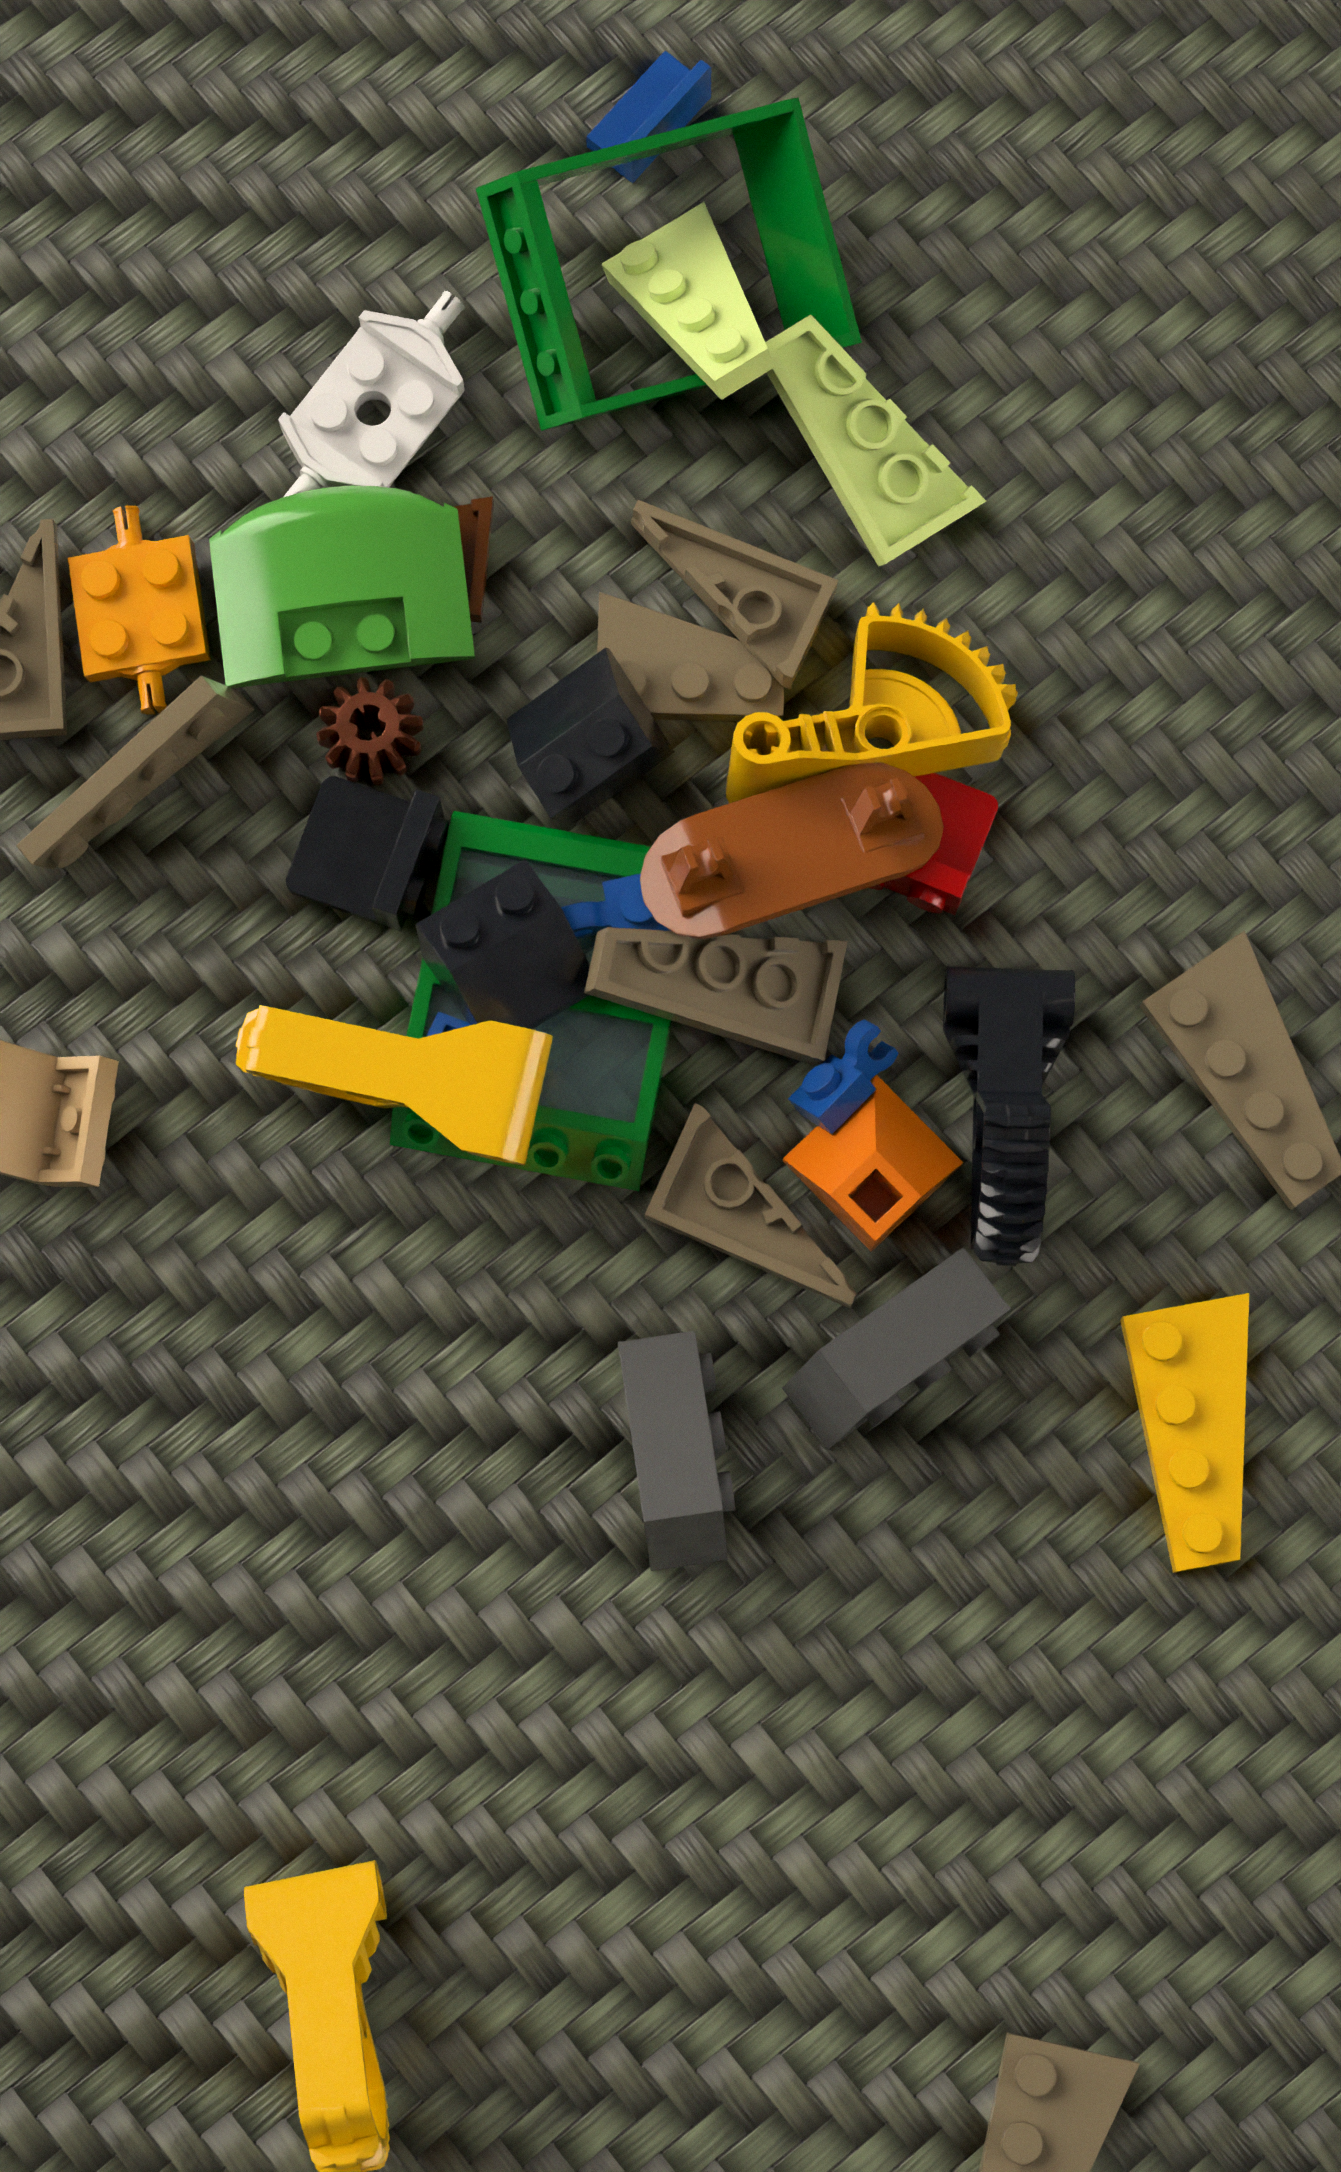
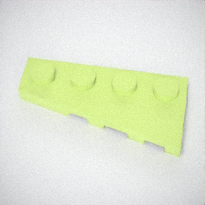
(693, 300)
(874, 460)

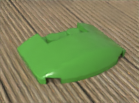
(340, 586)

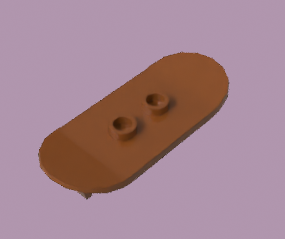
(789, 849)

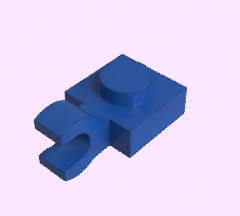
(622, 909)
(840, 1086)

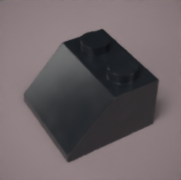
(586, 739)
(506, 951)

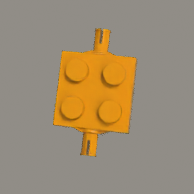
(139, 609)

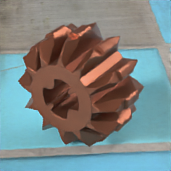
(358, 710)

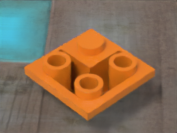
(874, 1165)

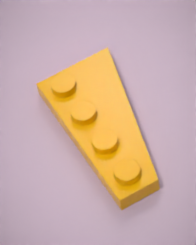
(1192, 1405)

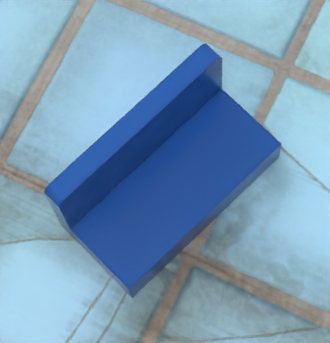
(657, 103)

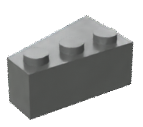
(897, 1347)
(676, 1449)

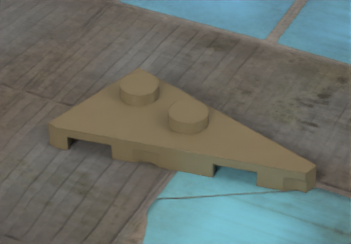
(756, 594)
(33, 644)
(724, 1204)

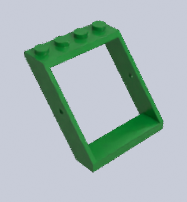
(789, 220)

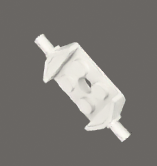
(383, 361)

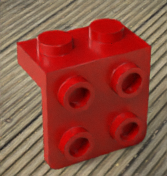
(966, 822)

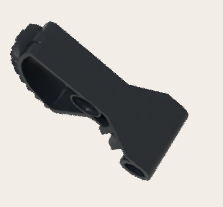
(1006, 1039)

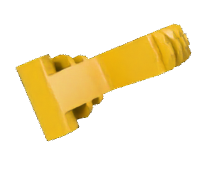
(883, 705)
(467, 1082)
(319, 1943)

